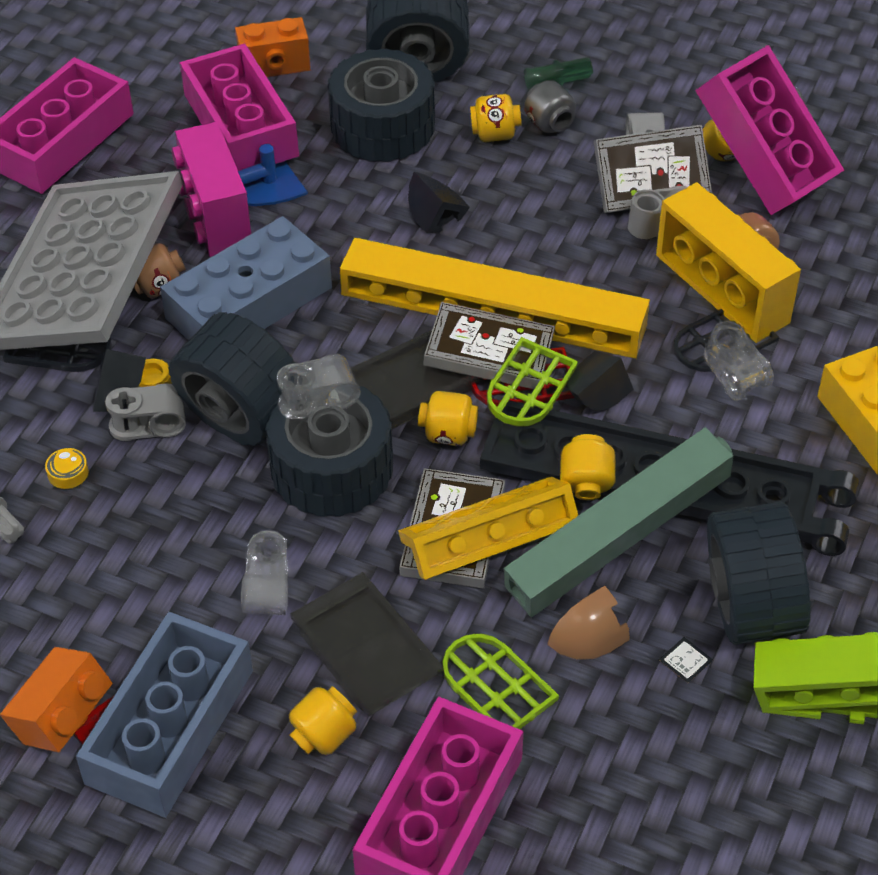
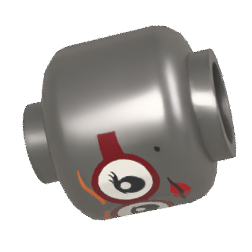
(550, 107)

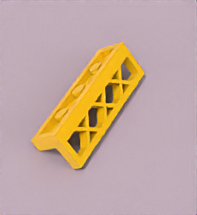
(490, 526)

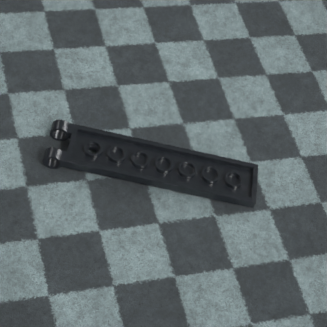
(536, 450)

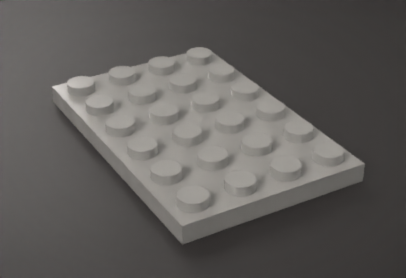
(83, 259)

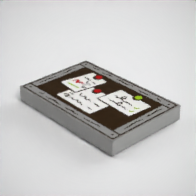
(649, 163)
(481, 341)
(443, 493)

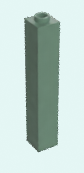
(618, 521)

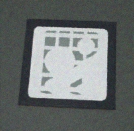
(686, 659)

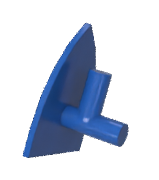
(270, 182)

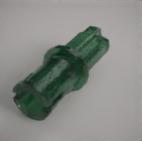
(559, 72)

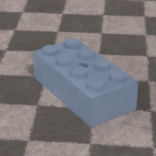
(254, 278)
(165, 714)

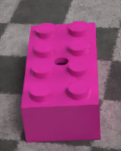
(238, 95)
(61, 123)
(769, 129)
(440, 795)

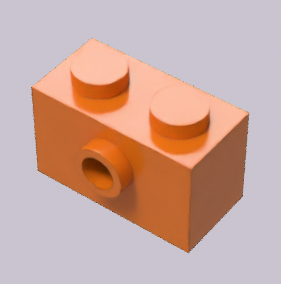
(277, 45)
(56, 699)

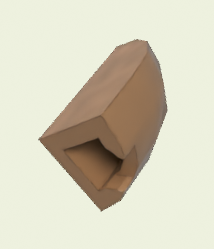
(589, 628)

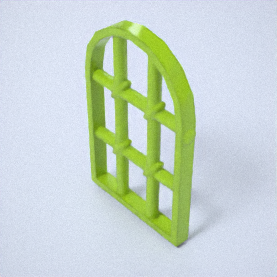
(525, 369)
(490, 662)

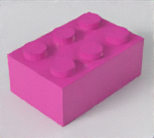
(212, 187)

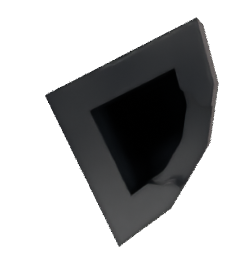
(434, 203)
(115, 372)
(600, 381)

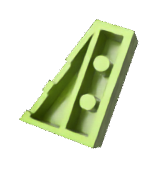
(818, 676)

